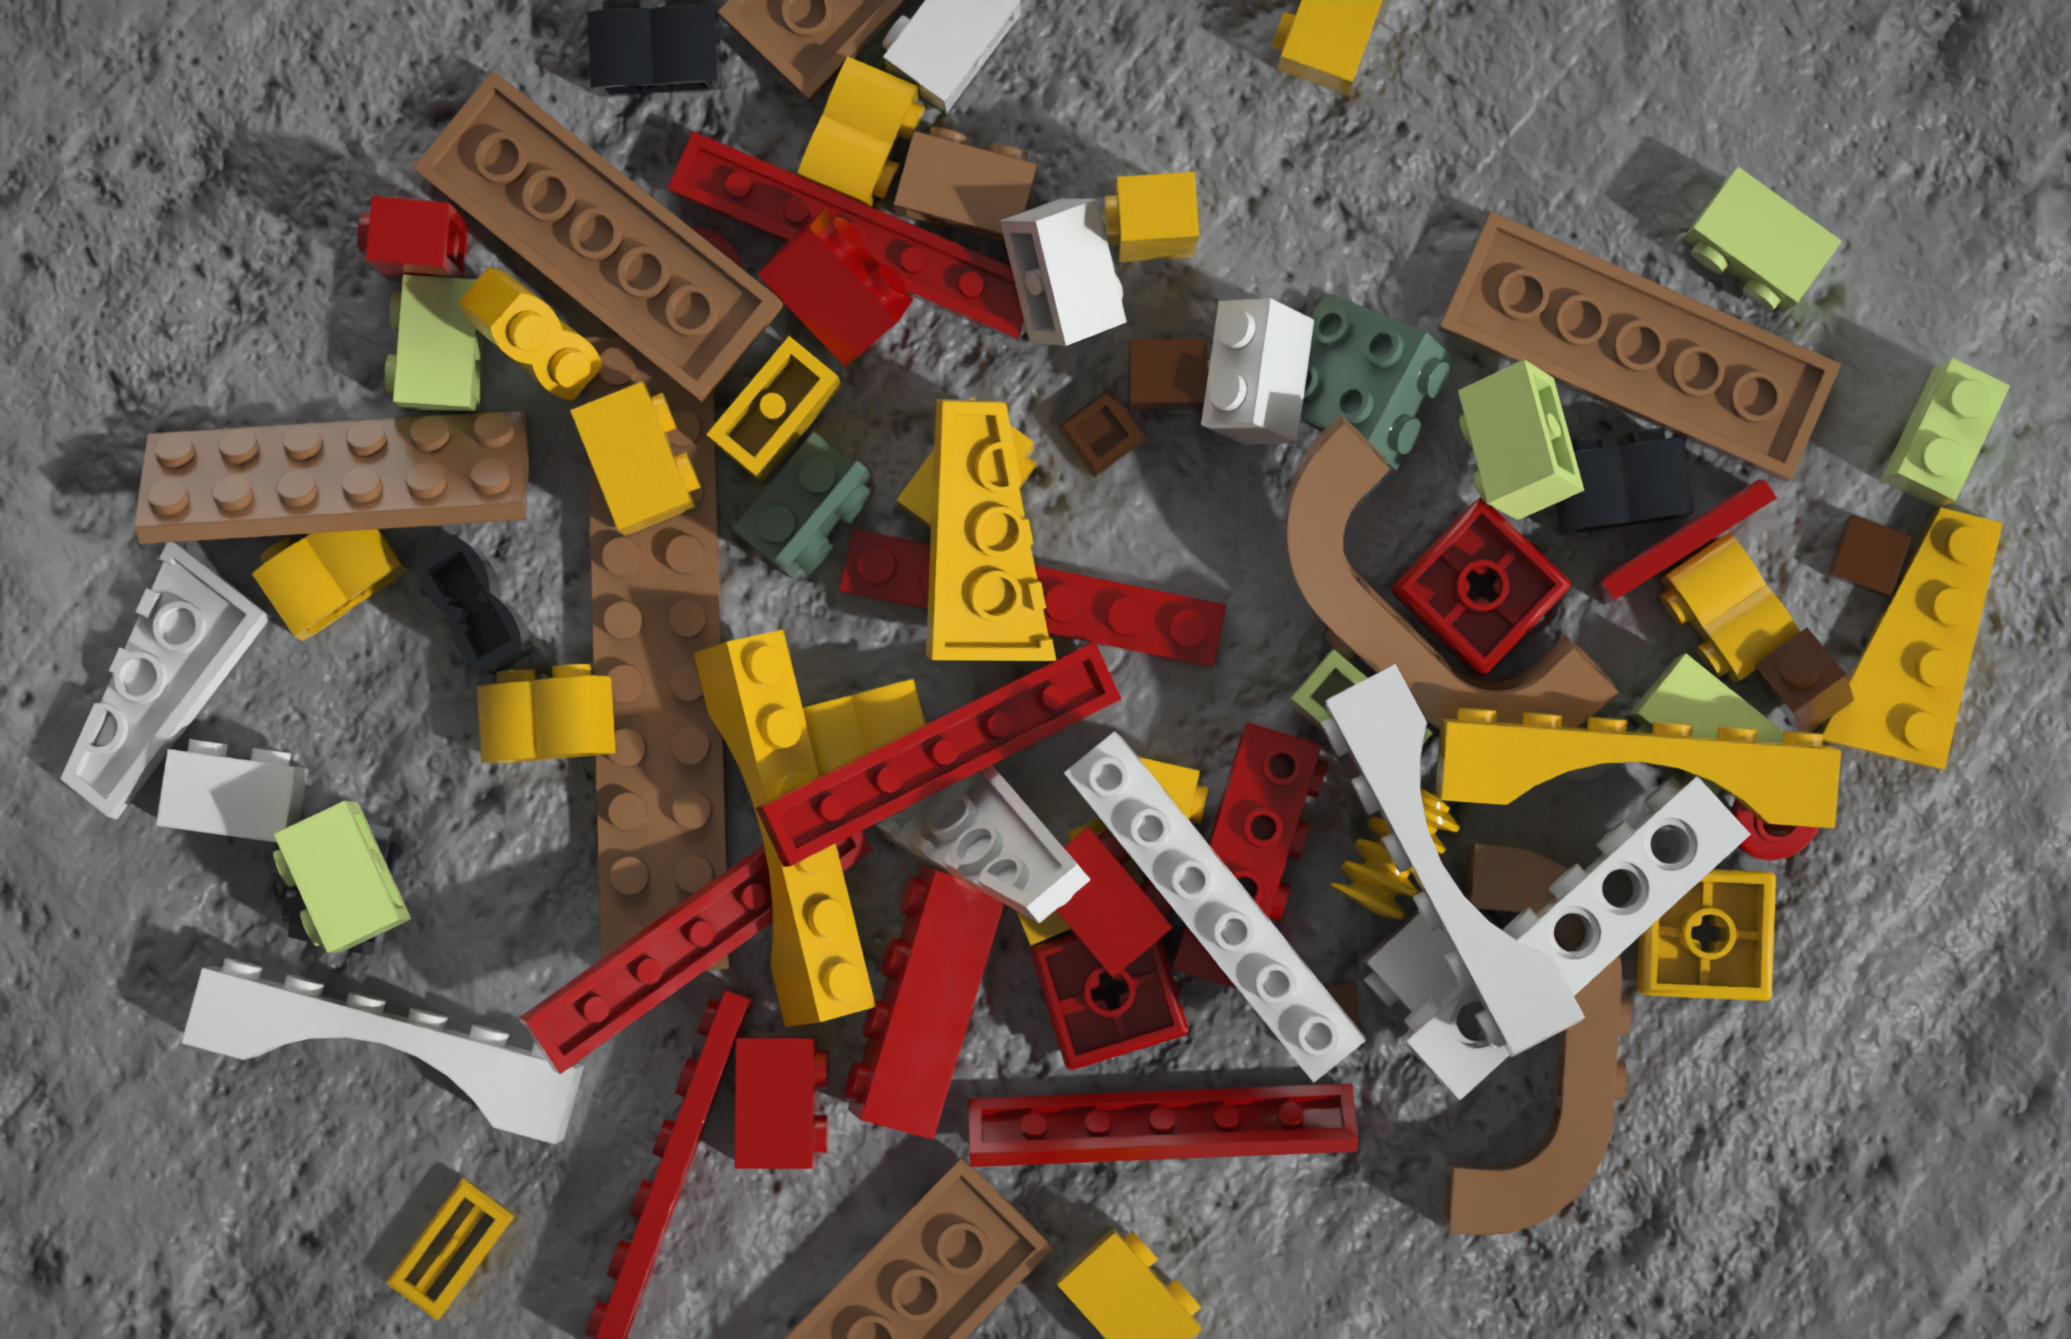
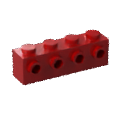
(1258, 828)
(924, 1003)

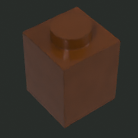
(1168, 374)
(1804, 681)

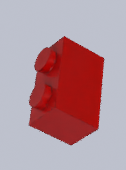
(413, 238)
(836, 286)
(1111, 911)
(778, 1102)

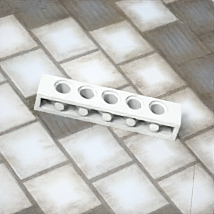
(1706, 837)
(1215, 906)

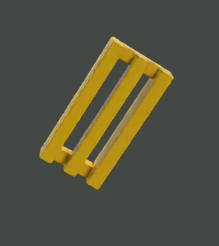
(484, 1204)

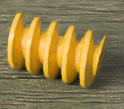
(1378, 880)

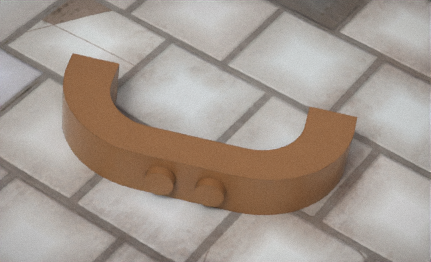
(1322, 493)
(1586, 1069)

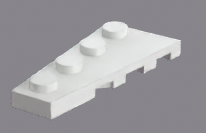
(177, 656)
(990, 842)

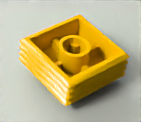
(1732, 967)

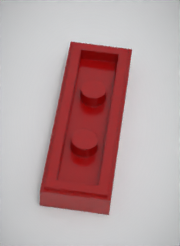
(1684, 541)

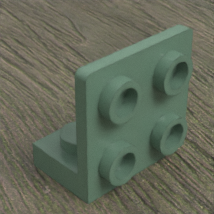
(805, 505)

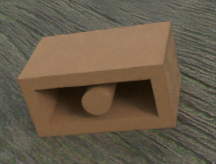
(963, 185)

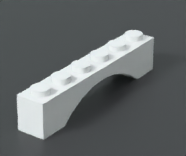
(1517, 985)
(250, 1016)

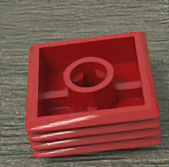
(1522, 587)
(1089, 1029)

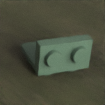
(1373, 374)

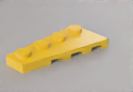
(981, 556)
(1921, 647)

